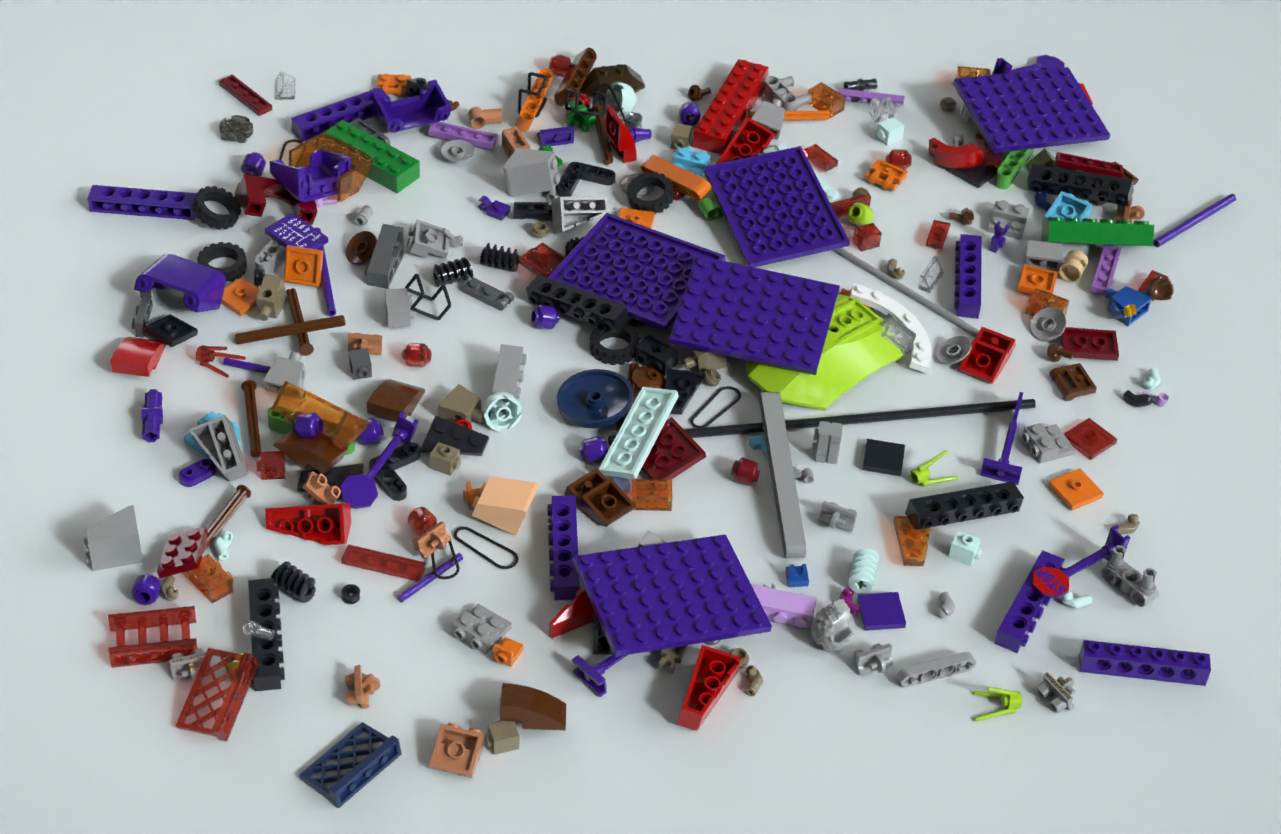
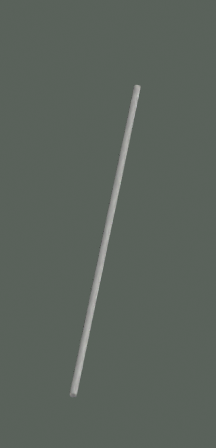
(970, 329)

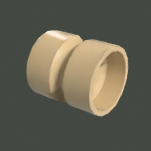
(1073, 266)

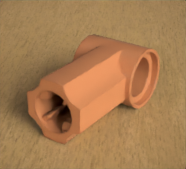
(480, 117)

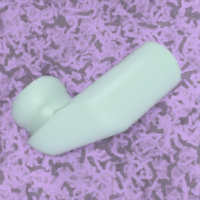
(1153, 380)
(222, 544)
(1075, 602)

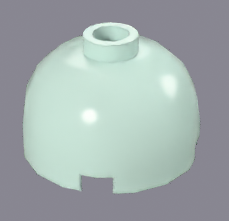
(624, 95)
(502, 411)

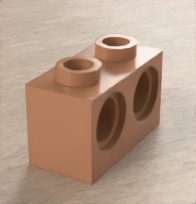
(513, 139)

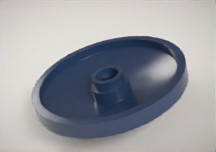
(595, 398)

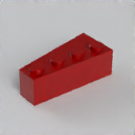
(708, 683)

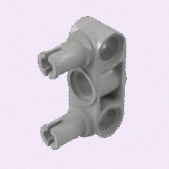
(778, 89)
(1129, 581)

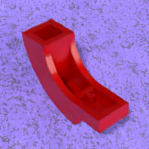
(955, 156)

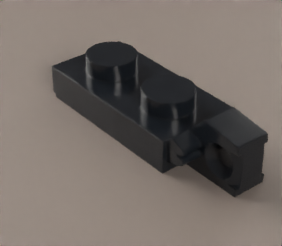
(532, 210)

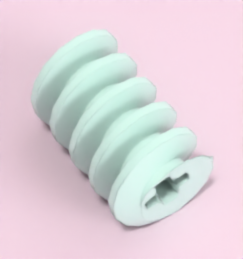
(863, 571)

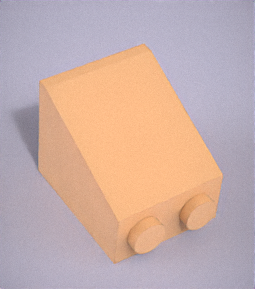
(504, 502)

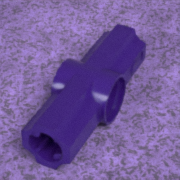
(152, 415)

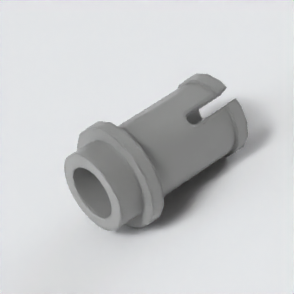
(362, 217)

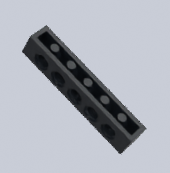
(1081, 184)
(578, 304)
(964, 505)
(264, 611)

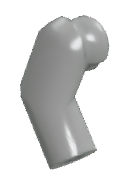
(947, 605)

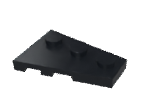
(685, 384)
(456, 436)
(335, 475)

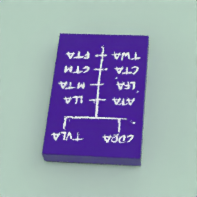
(296, 232)

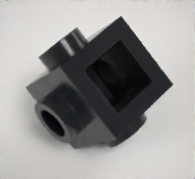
(414, 85)

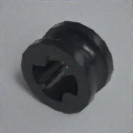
(258, 276)
(350, 599)

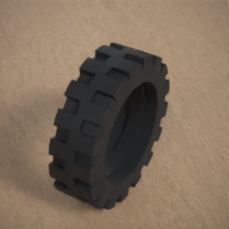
(650, 179)
(213, 219)
(225, 250)
(615, 356)

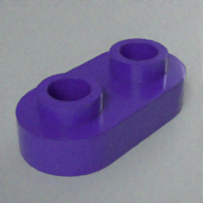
(197, 473)

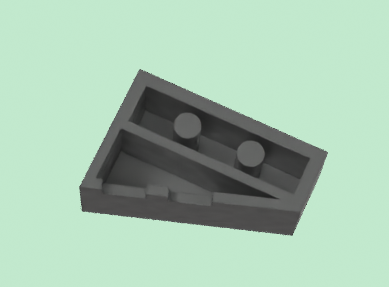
(386, 256)

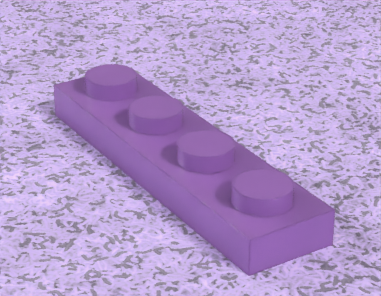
(864, 96)
(454, 132)
(1105, 269)

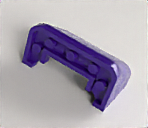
(414, 111)
(315, 180)
(201, 284)

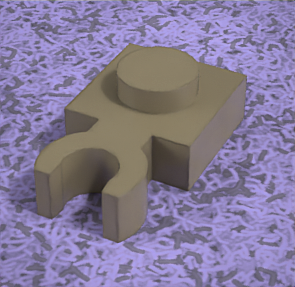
(671, 656)

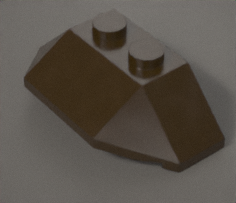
(610, 74)

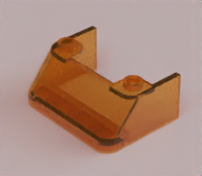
(360, 162)
(339, 424)

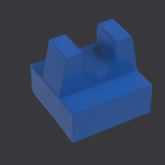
(797, 576)

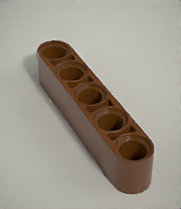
(575, 75)

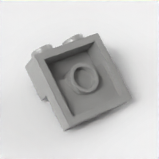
(1009, 214)
(427, 239)
(1047, 442)
(480, 628)

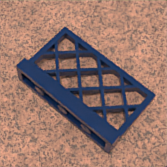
(362, 771)

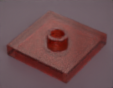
(541, 260)
(1090, 438)

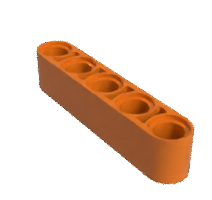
(533, 102)
(681, 179)

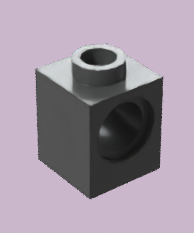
(360, 364)

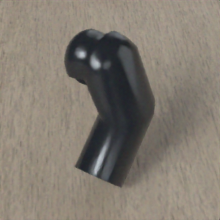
(1137, 400)

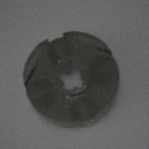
(228, 129)

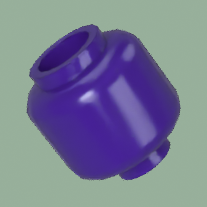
(689, 114)
(253, 164)
(544, 317)
(308, 425)
(372, 433)
(593, 449)
(146, 589)

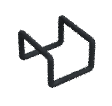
(533, 93)
(588, 112)
(422, 295)

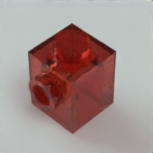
(866, 237)
(272, 465)

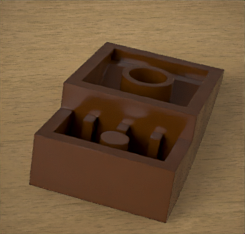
(393, 398)
(316, 452)
(600, 498)
(532, 707)

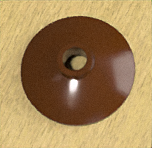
(361, 247)
(648, 377)

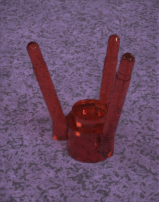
(207, 354)

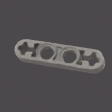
(936, 669)

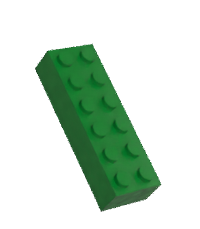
(389, 166)
(1094, 232)

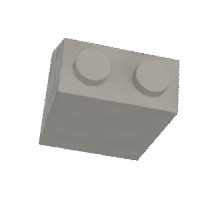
(531, 172)
(113, 541)

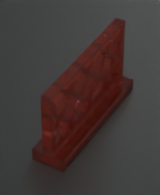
(234, 693)

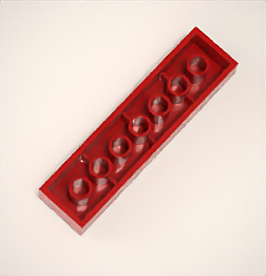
(730, 106)

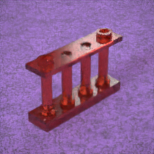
(151, 652)

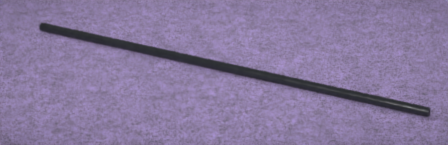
(861, 418)

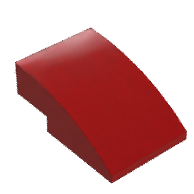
(619, 136)
(988, 355)
(137, 356)

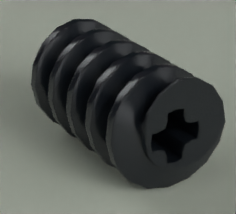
(499, 257)
(452, 270)
(294, 581)

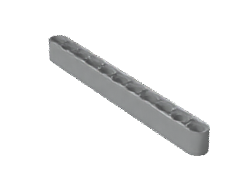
(782, 475)

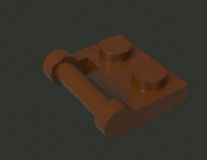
(1077, 378)

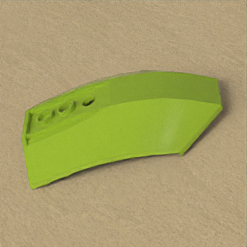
(845, 361)

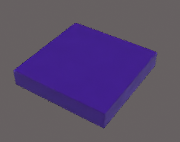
(881, 611)

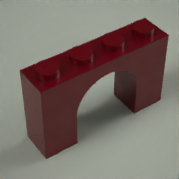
(255, 190)

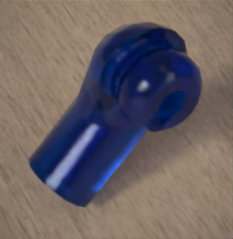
(1040, 200)

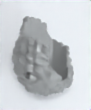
(831, 626)

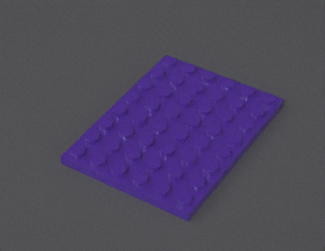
(1031, 109)
(775, 207)
(633, 268)
(755, 314)
(671, 595)

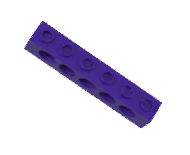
(321, 119)
(141, 202)
(969, 276)
(565, 547)
(1026, 608)
(1144, 662)

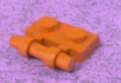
(393, 83)
(886, 171)

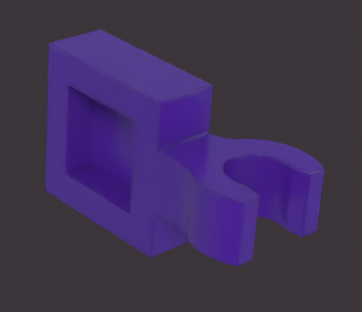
(496, 209)
(998, 238)

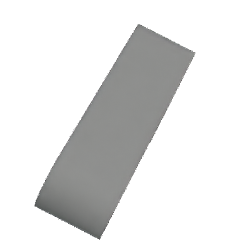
(270, 257)

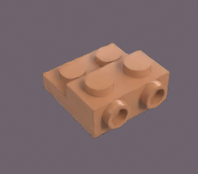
(457, 750)

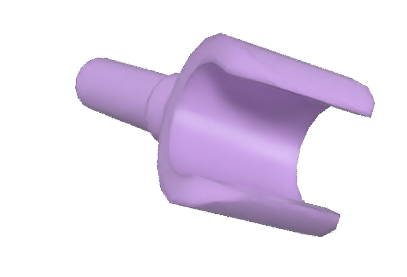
(320, 202)
(1160, 400)

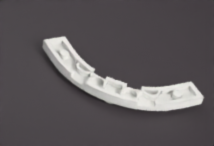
(921, 346)

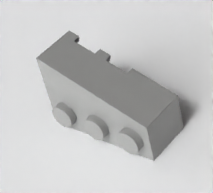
(574, 211)
(510, 370)
(221, 445)

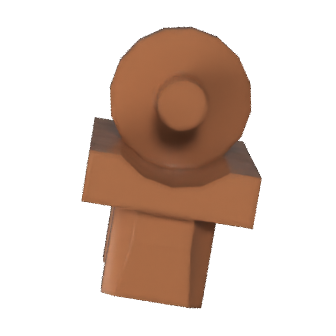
(1129, 212)
(362, 341)
(320, 490)
(432, 540)
(363, 686)

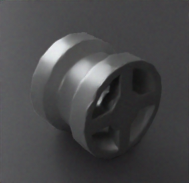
(634, 120)

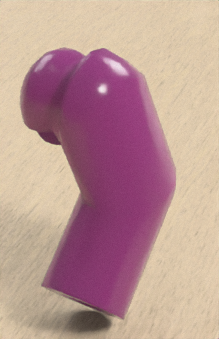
(847, 596)

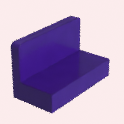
(556, 136)

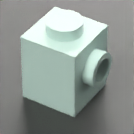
(890, 131)
(965, 548)

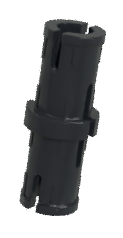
(869, 84)

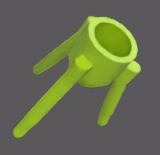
(921, 474)
(1010, 699)

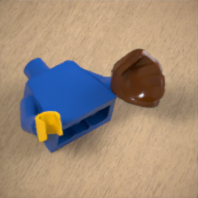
(1131, 304)

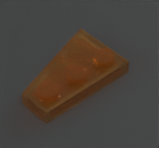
(912, 542)

